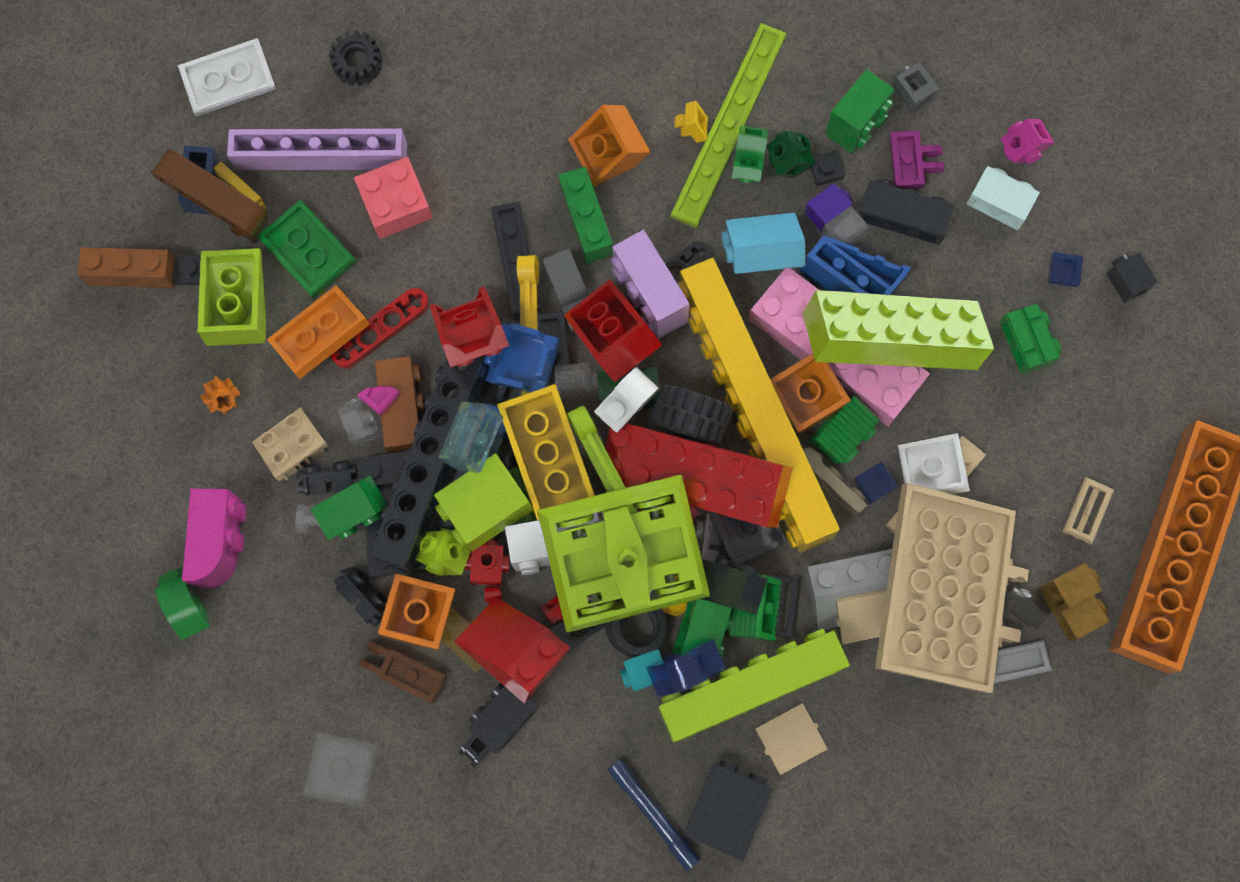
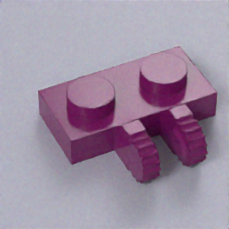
(907, 159)

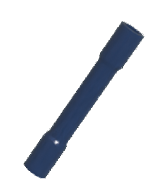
(676, 843)

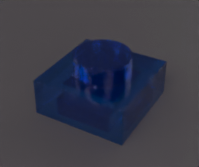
(1065, 269)
(876, 483)

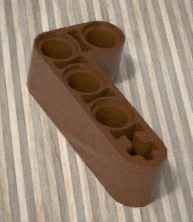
(211, 194)

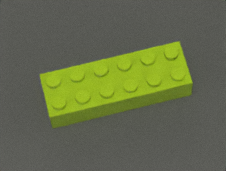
(896, 330)
(753, 686)

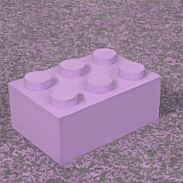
(649, 284)

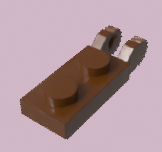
(406, 673)

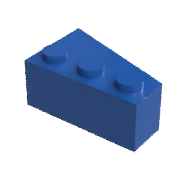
(845, 269)

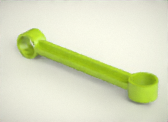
(587, 434)

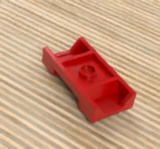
(469, 330)

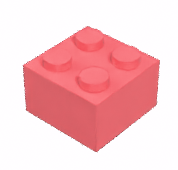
(393, 197)

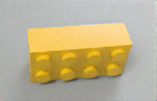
(545, 448)

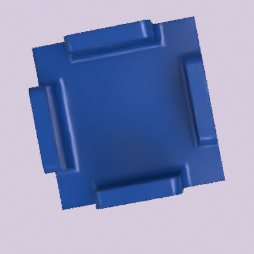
(525, 362)

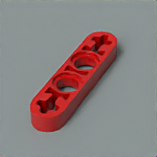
(383, 332)

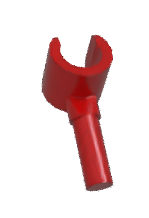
(491, 592)

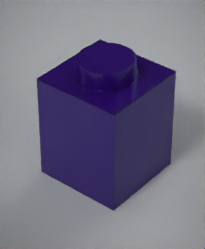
(827, 205)

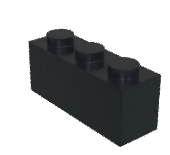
(905, 211)

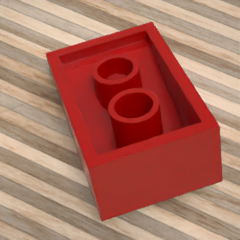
(513, 648)

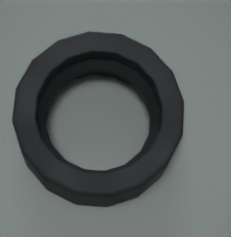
(658, 635)

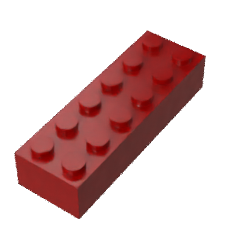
(712, 476)

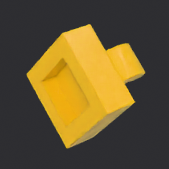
(693, 122)

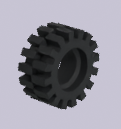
(355, 43)

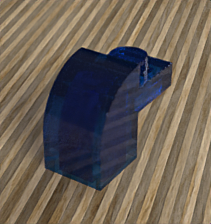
(685, 669)

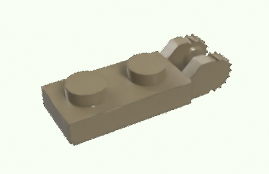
(832, 482)

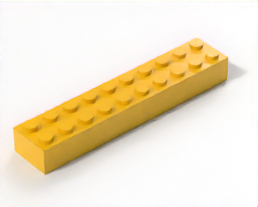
(755, 402)

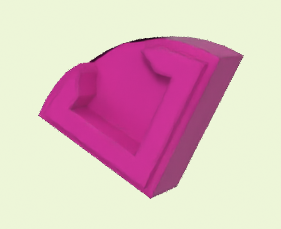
(379, 398)

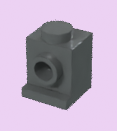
(918, 78)

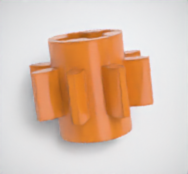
(220, 395)

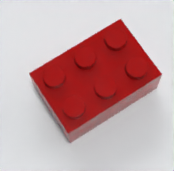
(612, 330)

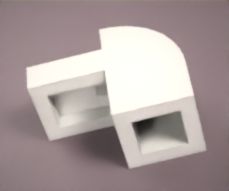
(626, 399)

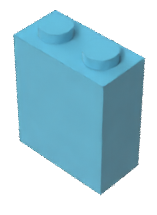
(764, 243)

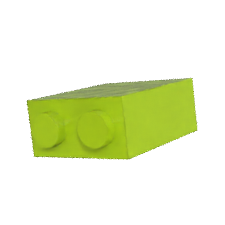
(482, 503)

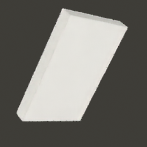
(226, 77)

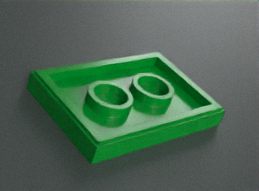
(307, 249)

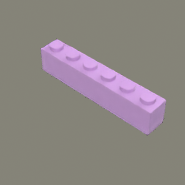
(315, 148)

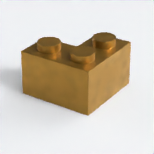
(1074, 601)

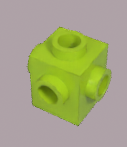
(443, 553)

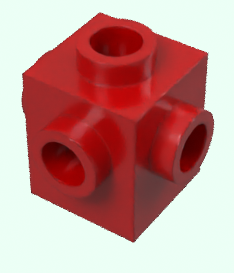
(488, 574)

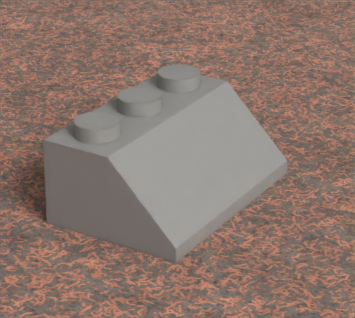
(844, 579)

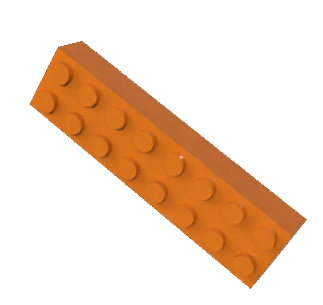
(1181, 549)

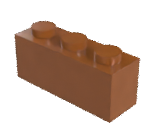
(126, 267)
(404, 413)

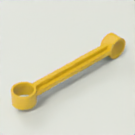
(528, 280)

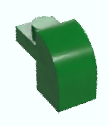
(749, 154)
(181, 604)

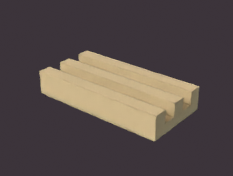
(1078, 533)

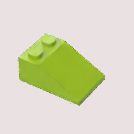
(231, 298)

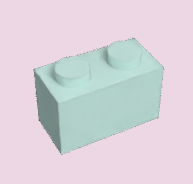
(1003, 197)

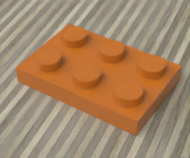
(318, 332)

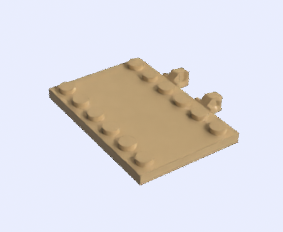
(948, 589)

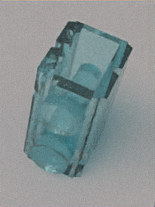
(471, 437)

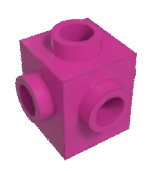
(1026, 141)

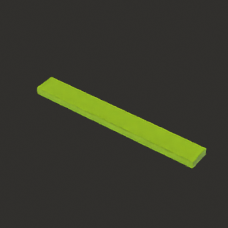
(726, 126)

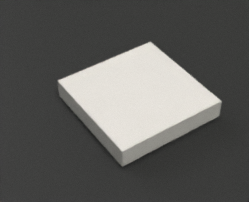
(935, 464)

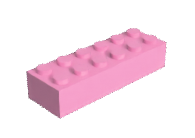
(879, 387)

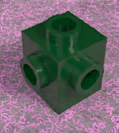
(790, 154)

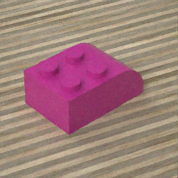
(212, 537)

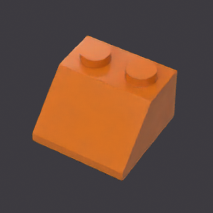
(608, 143)
(809, 393)
(416, 612)

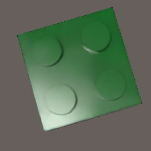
(859, 112)

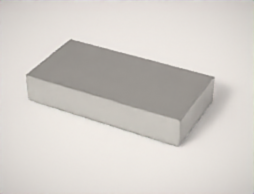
(1021, 661)

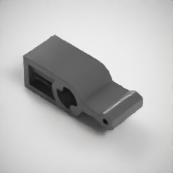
(565, 280)

